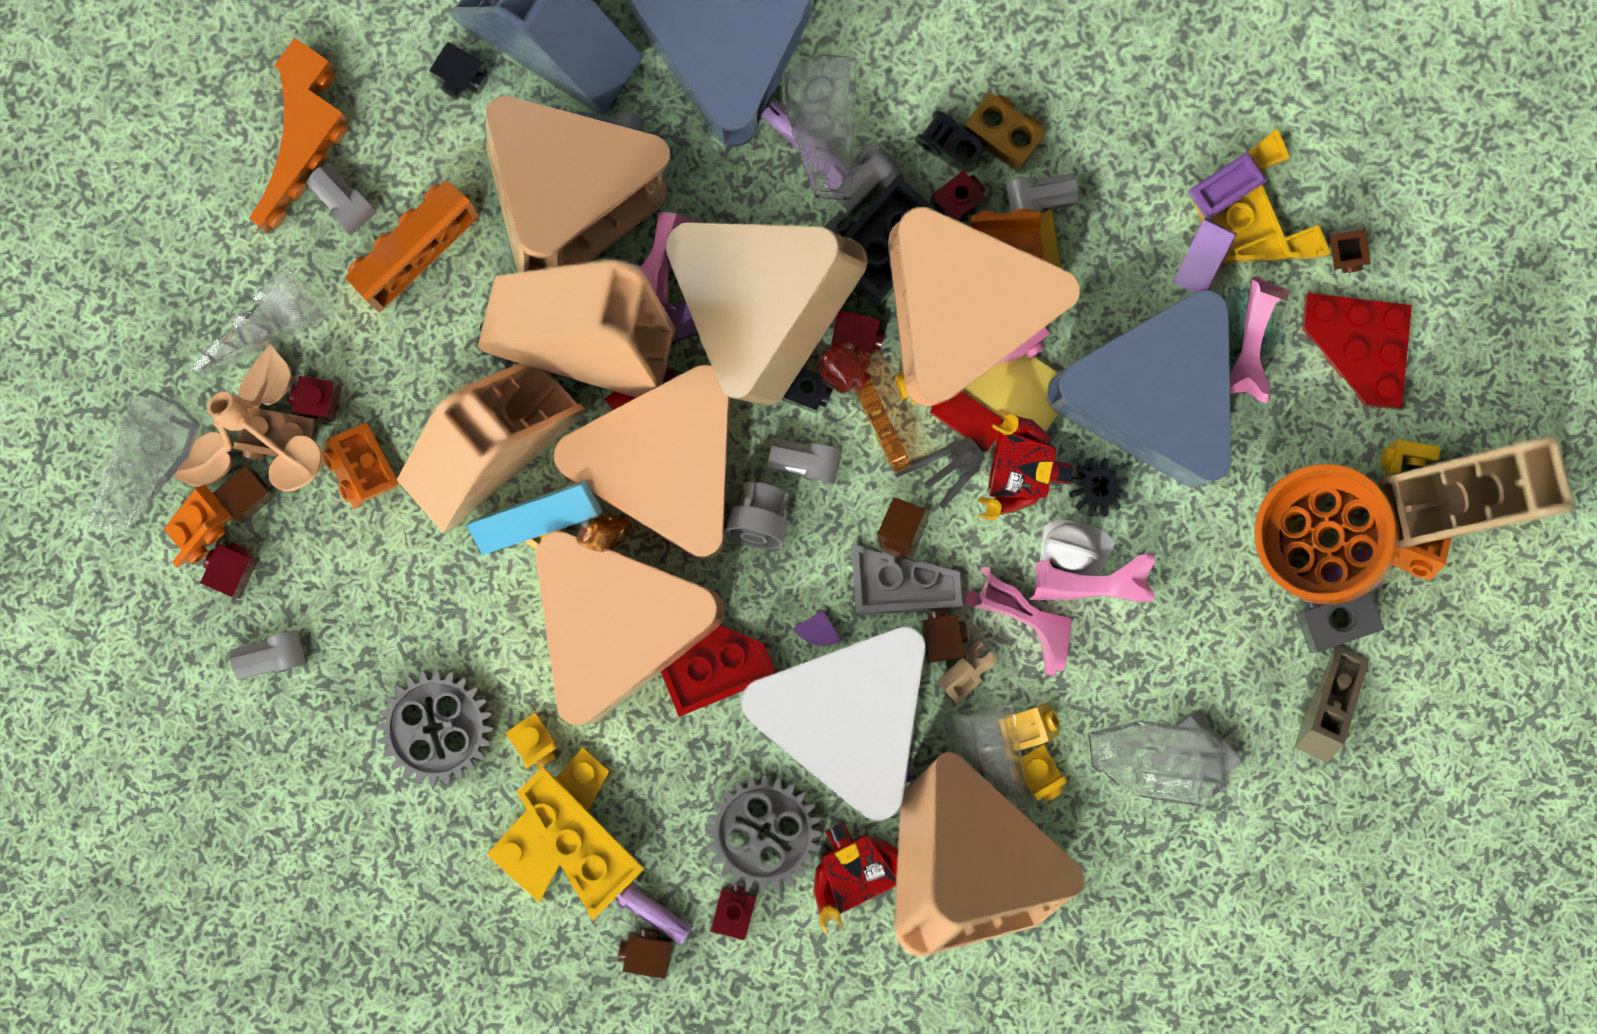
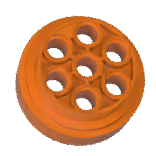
(1299, 496)

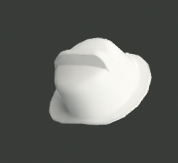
(1076, 547)

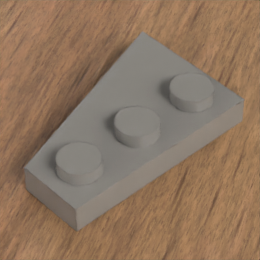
(901, 585)

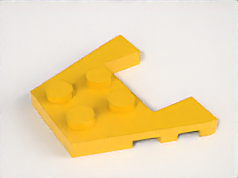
(1256, 225)

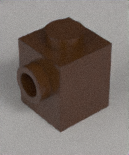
(1349, 248)
(244, 494)
(902, 528)
(943, 636)
(645, 953)

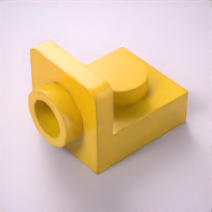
(1415, 456)
(1036, 726)
(533, 742)
(1042, 775)

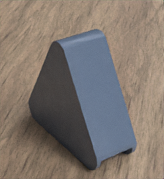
(559, 41)
(725, 54)
(1160, 391)

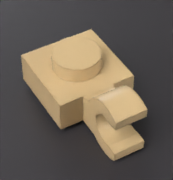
(964, 675)

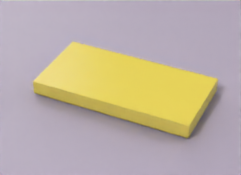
(1016, 388)

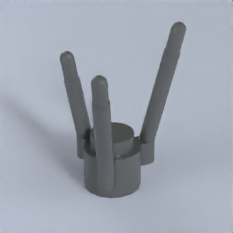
(963, 457)

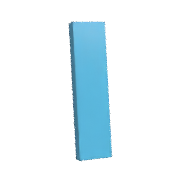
(534, 517)

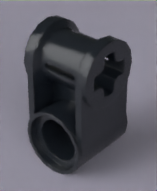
(945, 137)

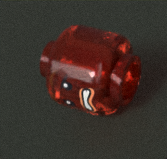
(845, 367)

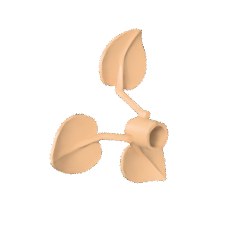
(265, 384)

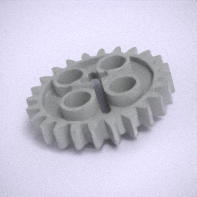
(403, 735)
(779, 807)

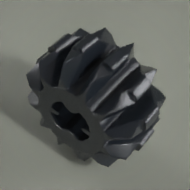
(1110, 489)

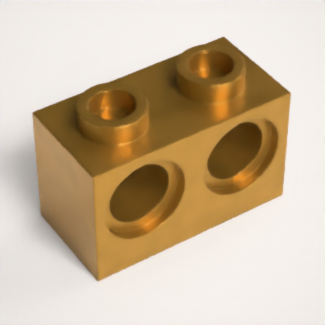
(998, 138)

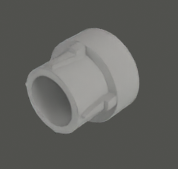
(758, 516)

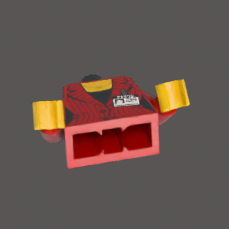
(1021, 467)
(852, 873)

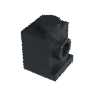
(818, 397)

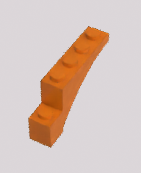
(307, 134)

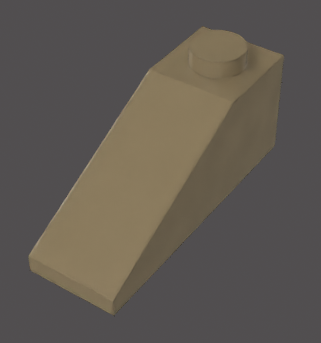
(1332, 705)

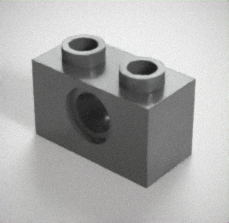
(1321, 634)

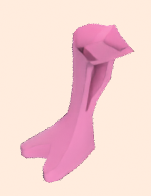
(657, 264)
(1248, 372)
(1125, 584)
(1050, 628)

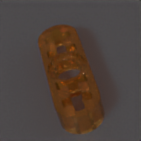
(884, 429)
(603, 532)

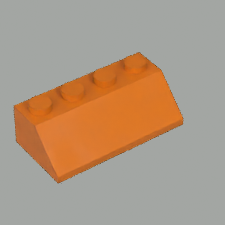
(412, 245)

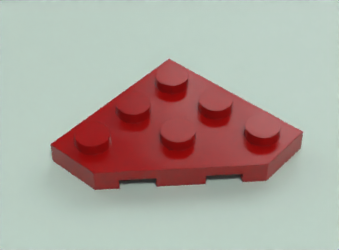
(1362, 343)
(716, 669)

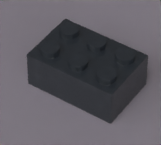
(873, 232)

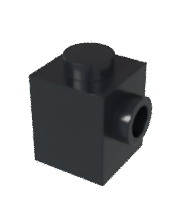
(459, 72)

